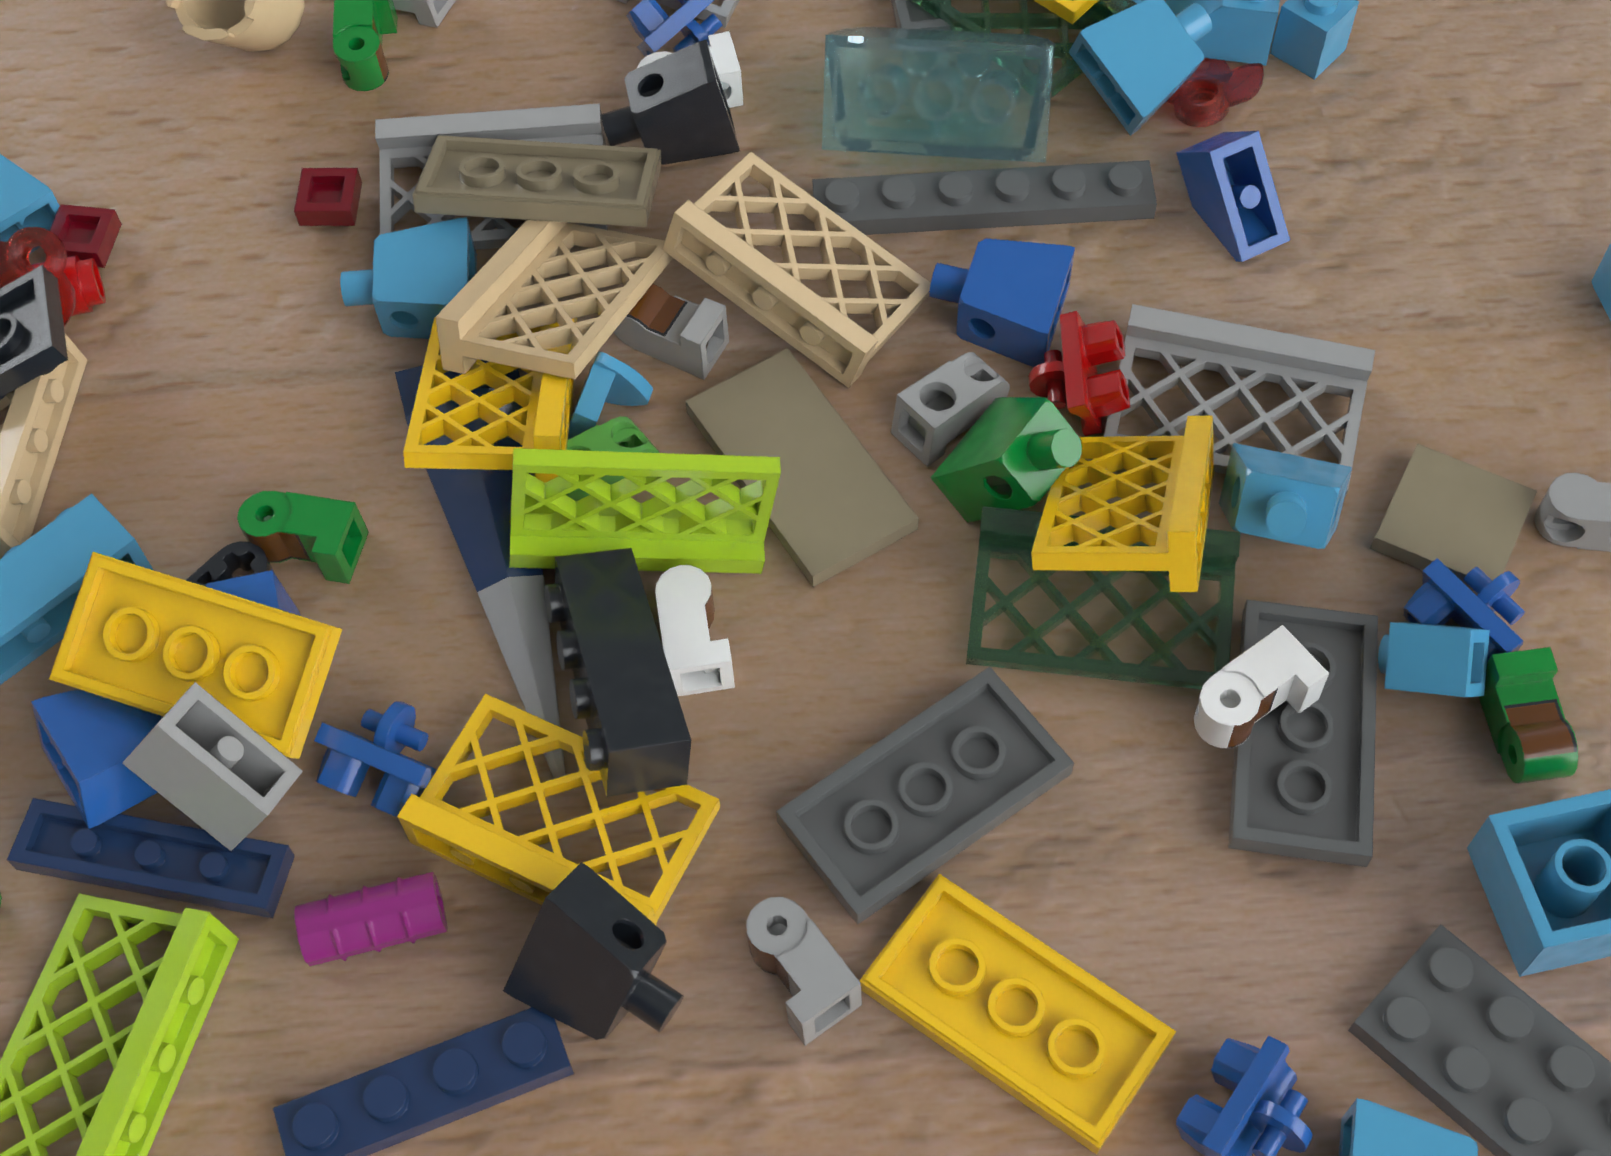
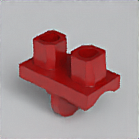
(1076, 375)

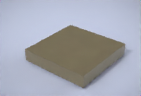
(1453, 515)

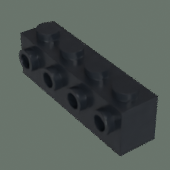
(619, 673)

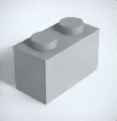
(213, 767)

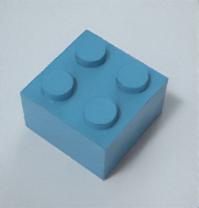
(1549, 880)

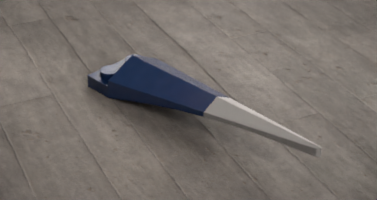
(513, 598)

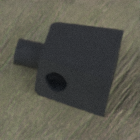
(676, 108)
(592, 960)

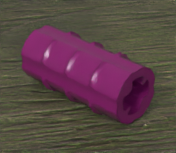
(370, 919)

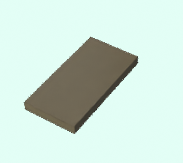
(538, 181)
(831, 493)

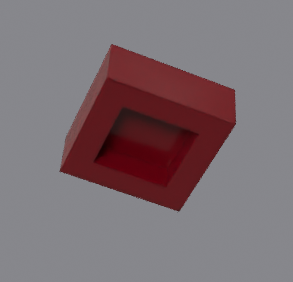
(328, 197)
(87, 231)

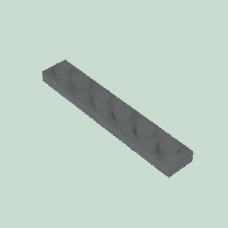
(992, 197)

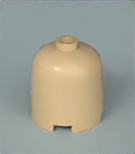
(240, 23)

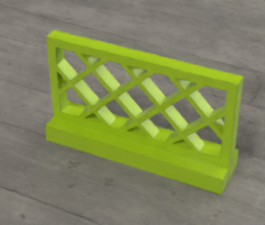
(662, 530)
(144, 1056)

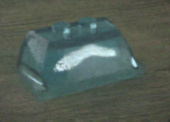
(938, 93)

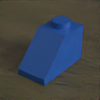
(1235, 192)

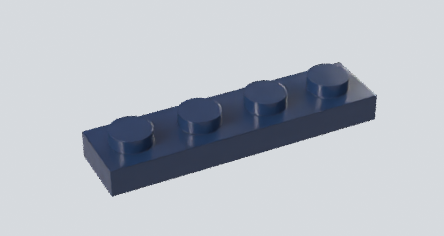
(152, 859)
(426, 1089)

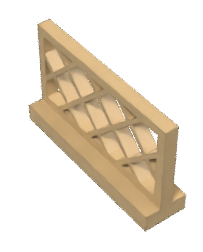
(520, 276)
(774, 290)
(31, 444)

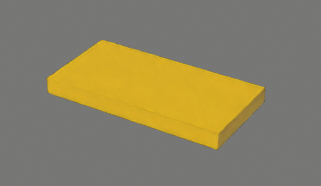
(155, 635)
(1017, 1012)

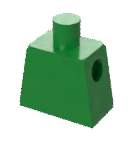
(1008, 457)

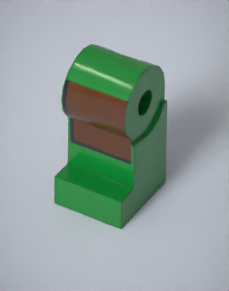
(358, 40)
(306, 530)
(1528, 716)

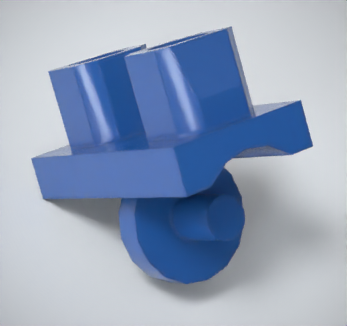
(658, 28)
(1447, 597)
(351, 755)
(1259, 1113)

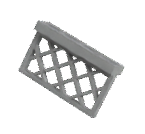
(410, 139)
(1248, 353)

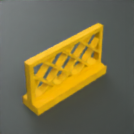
(538, 425)
(1177, 506)
(519, 860)

